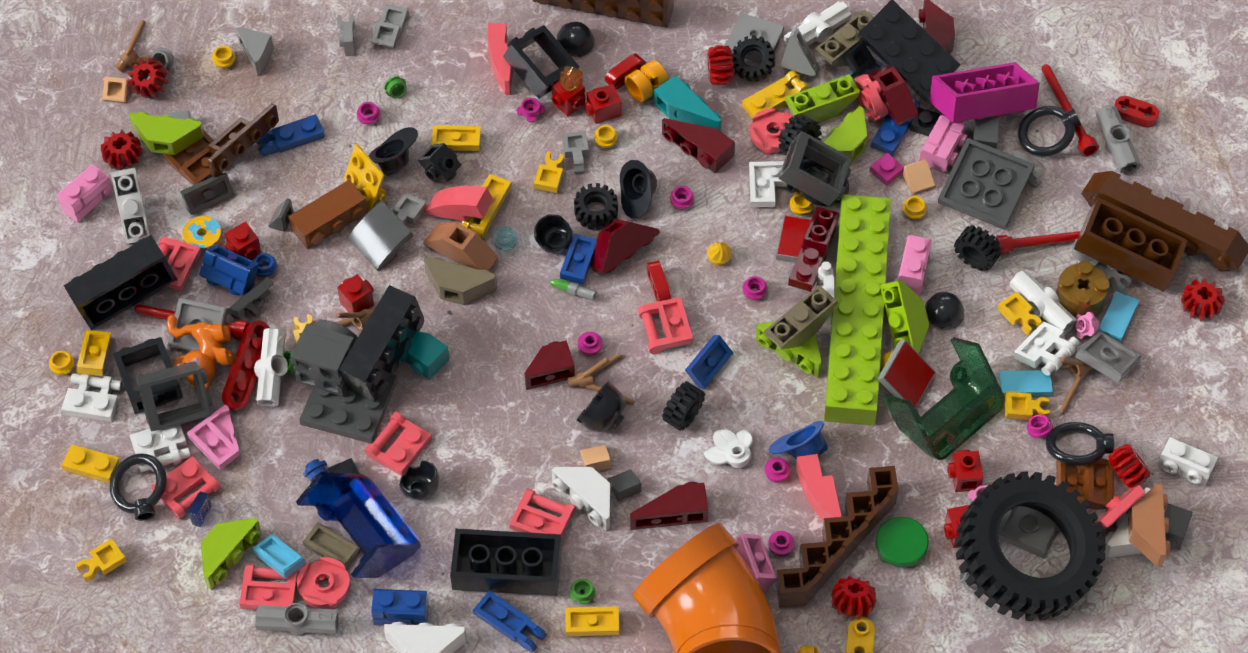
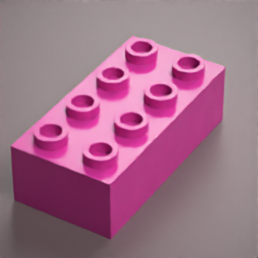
(984, 92)

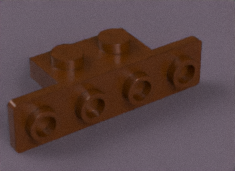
(239, 138)

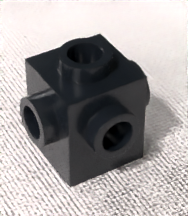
(439, 163)

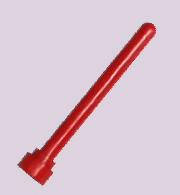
(1086, 144)
(1008, 243)
(236, 328)

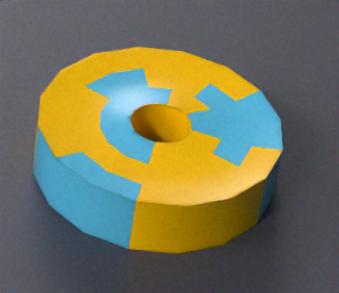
(200, 225)

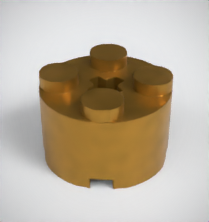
(1082, 289)

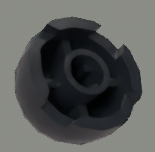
(603, 410)

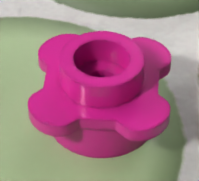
(530, 104)

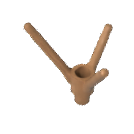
(130, 56)
(359, 319)
(1079, 370)
(587, 377)

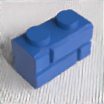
(228, 270)
(399, 606)

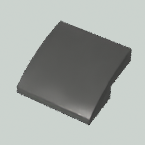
(380, 235)

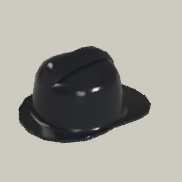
(394, 152)
(637, 188)

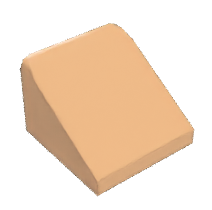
(116, 89)
(918, 176)
(596, 458)

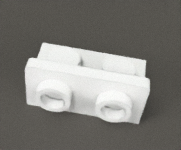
(1187, 462)

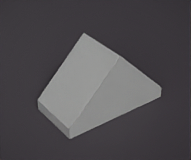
(256, 46)
(798, 55)

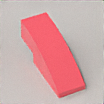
(497, 47)
(460, 203)
(818, 490)

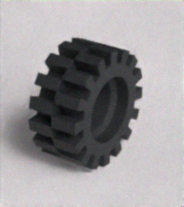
(760, 70)
(796, 125)
(595, 194)
(978, 248)
(683, 406)

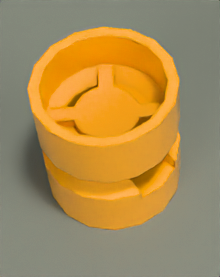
(644, 81)

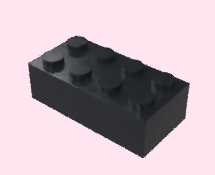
(907, 47)
(120, 282)
(382, 343)
(506, 562)

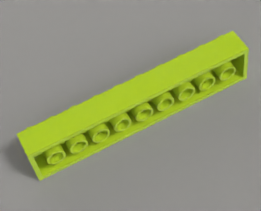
(859, 310)

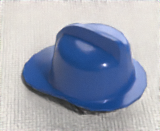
(801, 442)

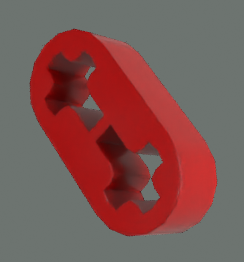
(618, 73)
(1136, 111)
(658, 281)

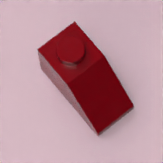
(550, 365)

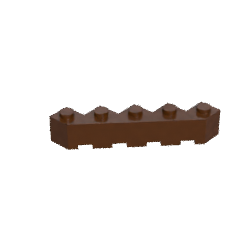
(1223, 247)
(840, 538)

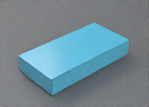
(1118, 316)
(1026, 382)
(279, 556)

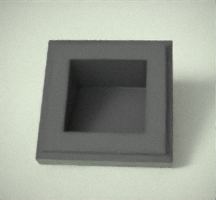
(280, 218)
(625, 484)

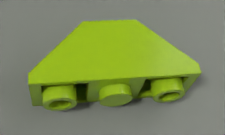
(825, 99)
(166, 133)
(850, 136)
(905, 314)
(805, 356)
(226, 547)

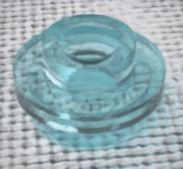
(505, 233)

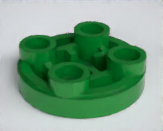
(901, 542)

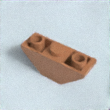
(461, 245)
(1148, 525)

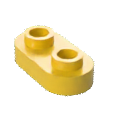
(860, 640)

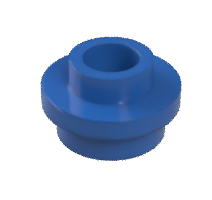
(265, 259)
(314, 467)

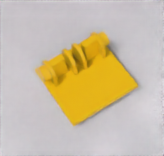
(365, 177)

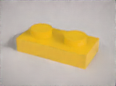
(457, 137)
(94, 353)
(90, 463)
(592, 621)

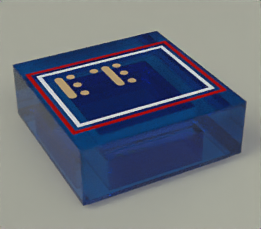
(199, 509)

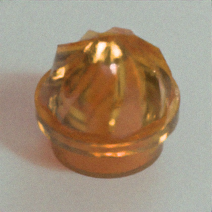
(571, 78)

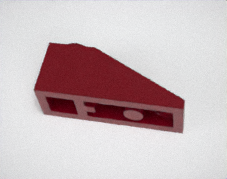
(676, 507)

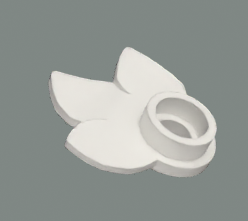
(730, 448)

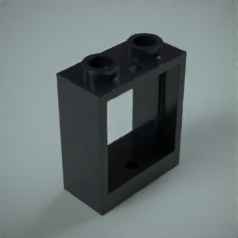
(526, 68)
(162, 392)

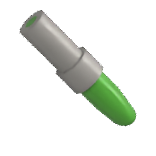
(573, 288)

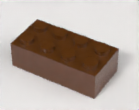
(1131, 244)

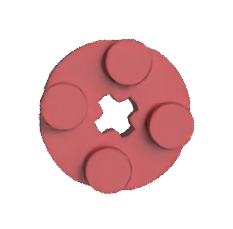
(870, 97)
(760, 132)
(326, 597)

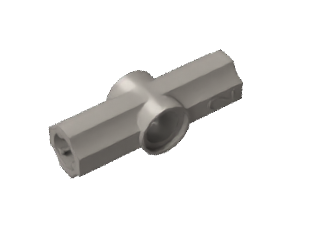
(1118, 139)
(280, 619)

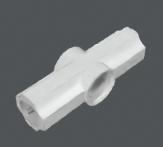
(821, 25)
(1043, 300)
(271, 367)

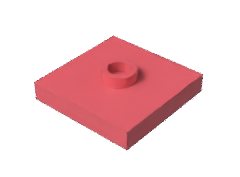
(1118, 506)

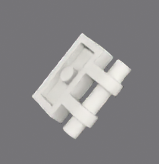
(826, 281)
(1041, 343)
(91, 404)
(159, 442)

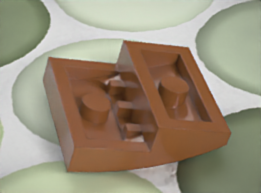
(193, 161)
(1091, 480)

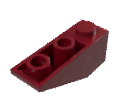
(703, 143)

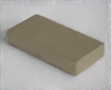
(330, 544)

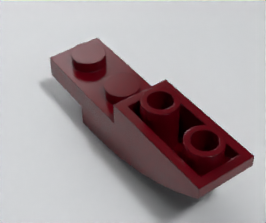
(814, 249)

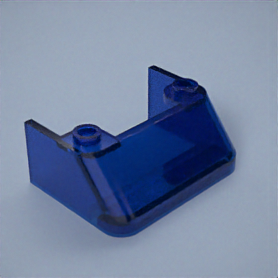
(366, 518)

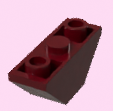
(938, 24)
(895, 94)
(619, 243)

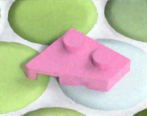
(216, 438)

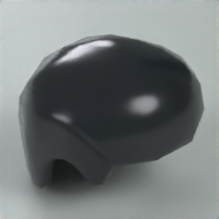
(576, 38)
(553, 233)
(944, 310)
(420, 482)

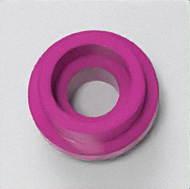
(368, 108)
(682, 192)
(754, 282)
(590, 349)
(1039, 426)
(777, 476)
(781, 550)

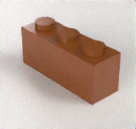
(328, 214)

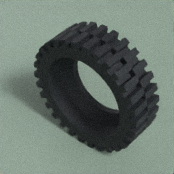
(998, 577)

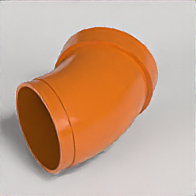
(709, 598)

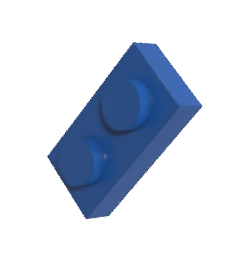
(578, 259)
(709, 361)

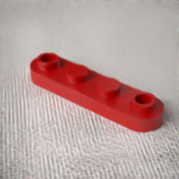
(242, 373)

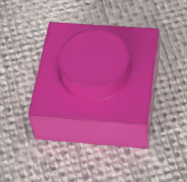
(886, 169)

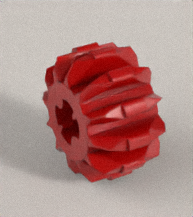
(720, 65)
(139, 77)
(121, 150)
(1202, 299)
(1129, 466)
(853, 597)

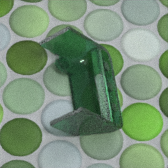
(959, 413)

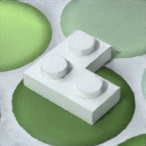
(763, 180)

